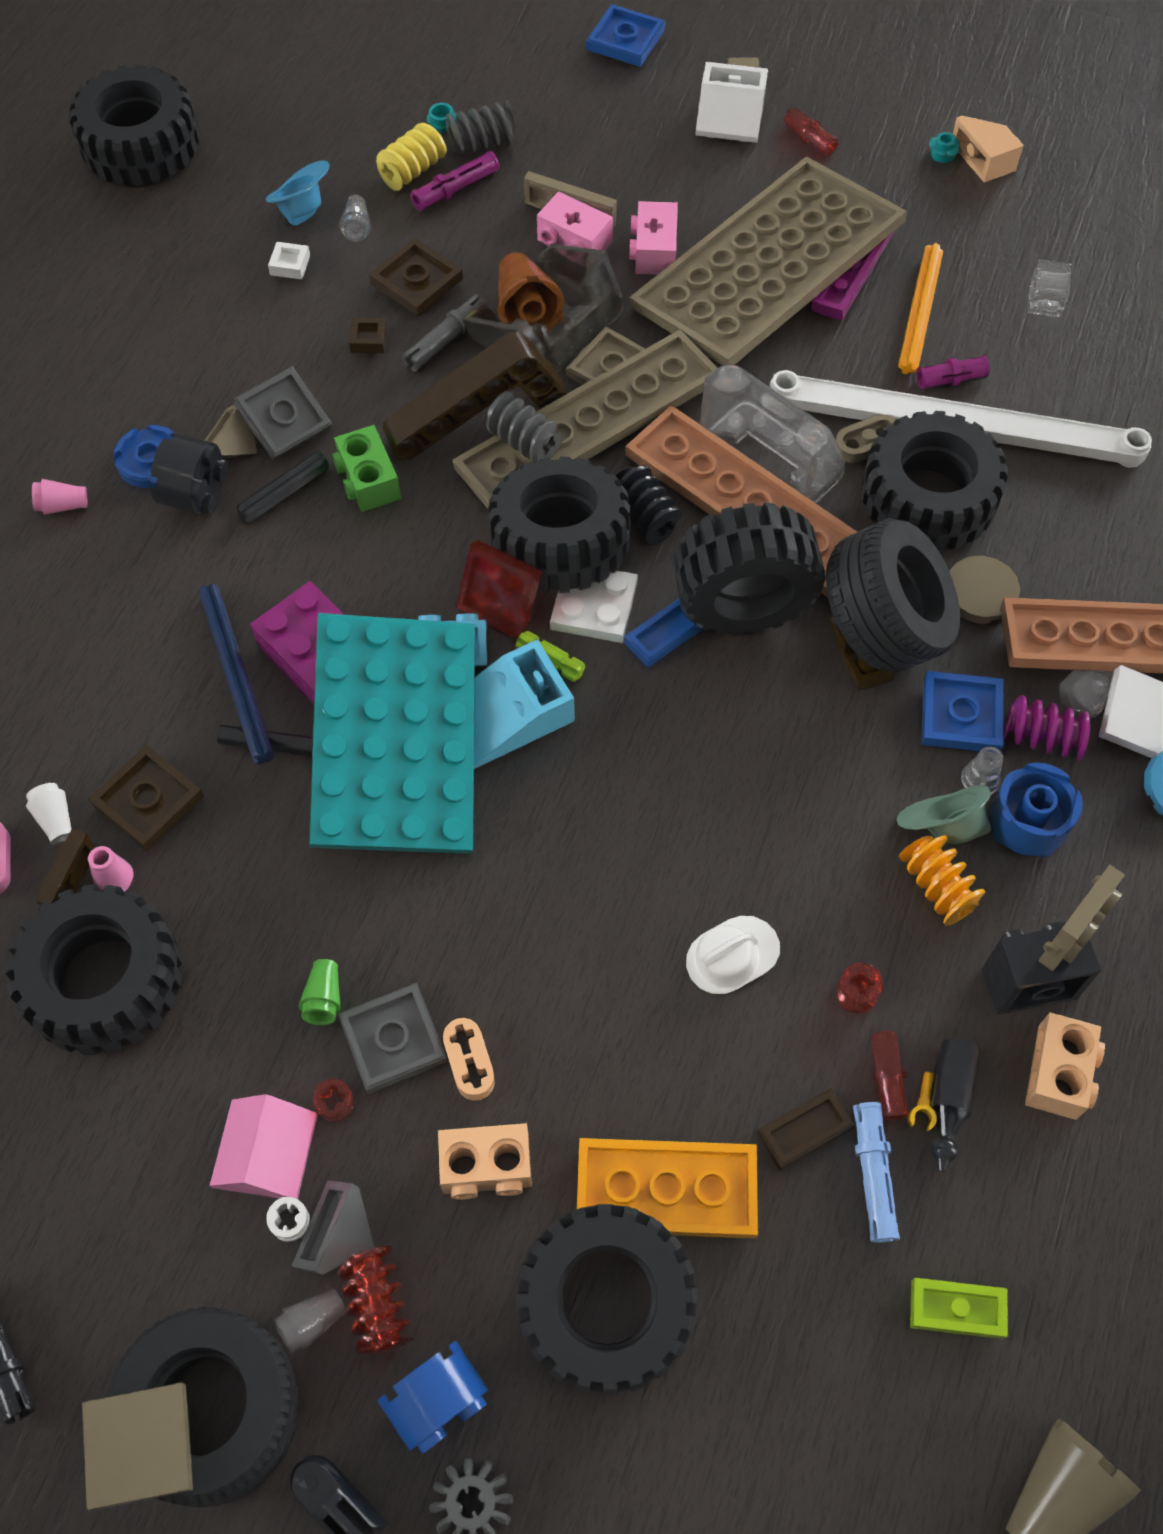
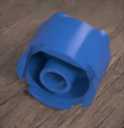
(1035, 810)
(434, 1397)

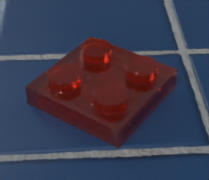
(498, 588)

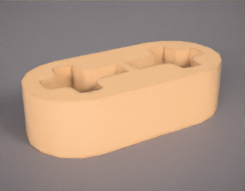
(478, 1056)

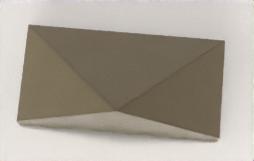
(232, 435)

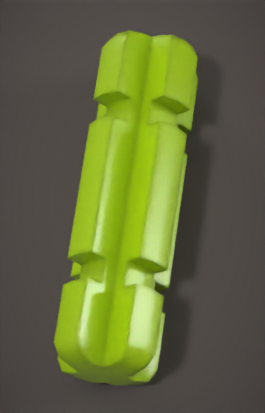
(570, 668)

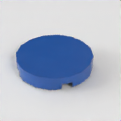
(136, 454)

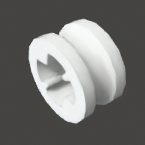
(274, 1219)

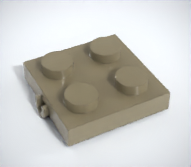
(1084, 919)

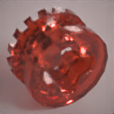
(341, 1109)

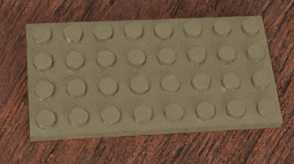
(767, 261)

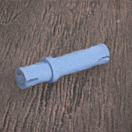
(876, 1175)

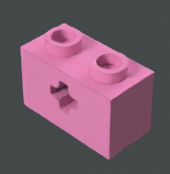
(574, 224)
(655, 235)

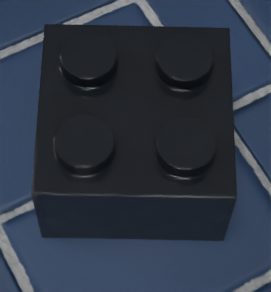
(1023, 983)

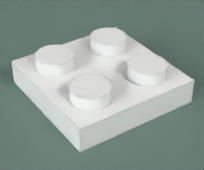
(597, 611)

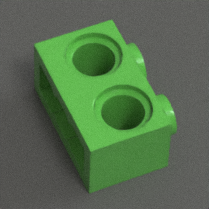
(367, 469)

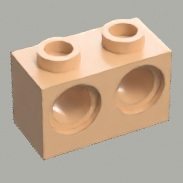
(1054, 1063)
(484, 1147)

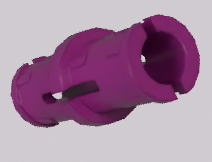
(953, 372)

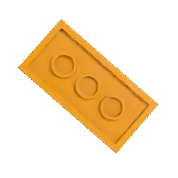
(681, 1184)

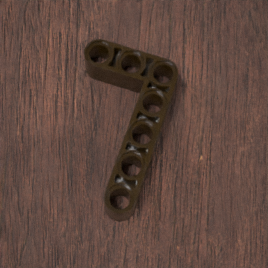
(471, 389)

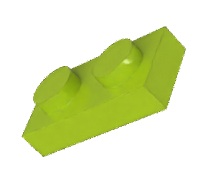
(959, 1308)

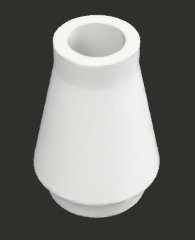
(50, 810)

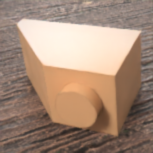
(987, 147)

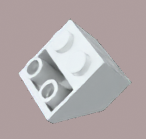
(731, 102)

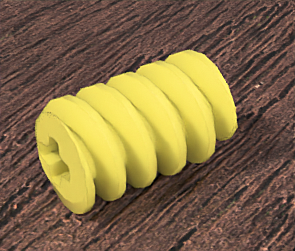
(410, 155)

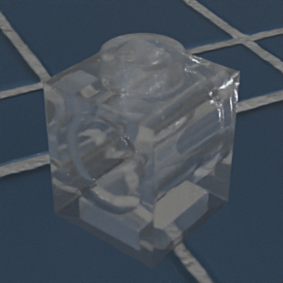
(1049, 288)

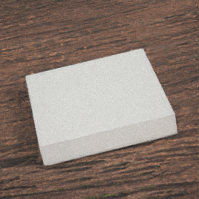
(1134, 712)

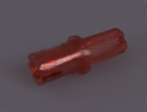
(811, 131)
(889, 1075)

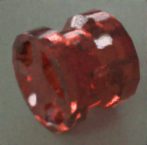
(856, 997)

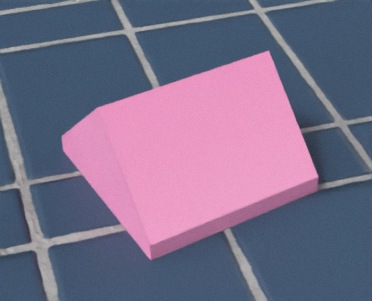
(264, 1147)

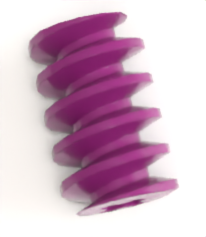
(1048, 726)

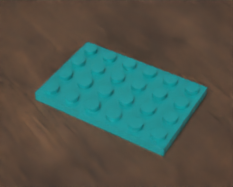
(393, 735)

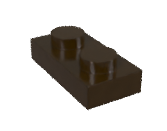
(68, 869)

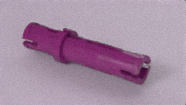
(445, 185)

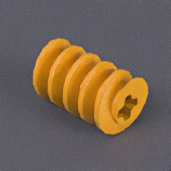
(941, 878)

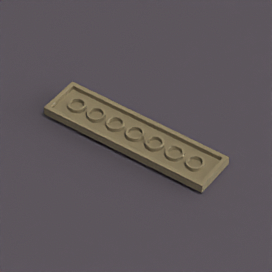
(600, 410)

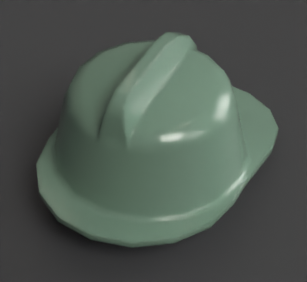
(956, 815)

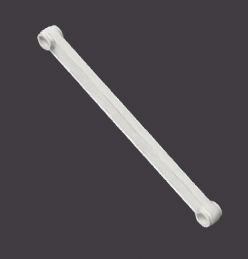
(1006, 426)

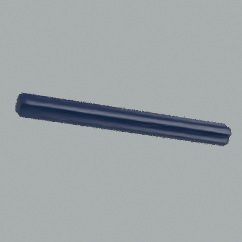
(236, 675)

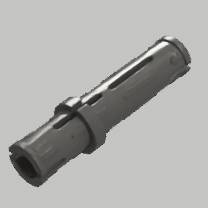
(441, 334)

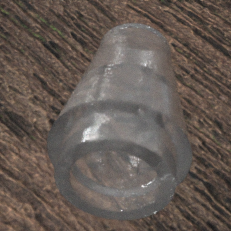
(355, 220)
(984, 769)
(308, 1320)

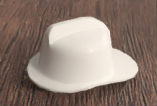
(732, 954)

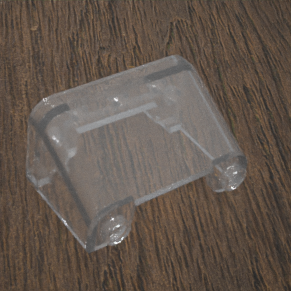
(743, 405)

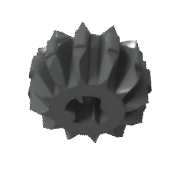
(486, 1496)

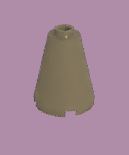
(1069, 1488)

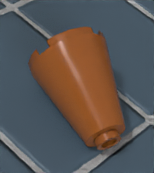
(527, 293)

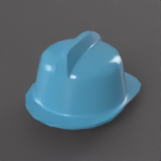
(300, 193)

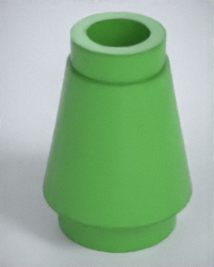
(321, 994)

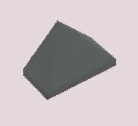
(335, 1230)

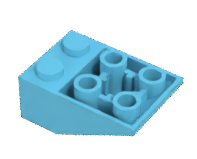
(518, 702)

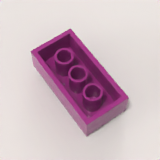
(290, 634)

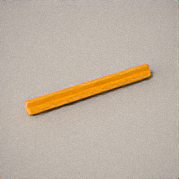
(920, 309)

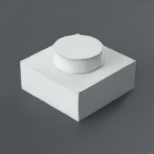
(289, 260)

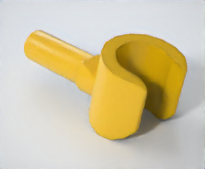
(924, 1102)

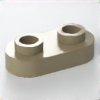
(858, 438)

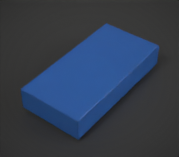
(661, 634)

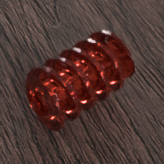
(373, 1301)

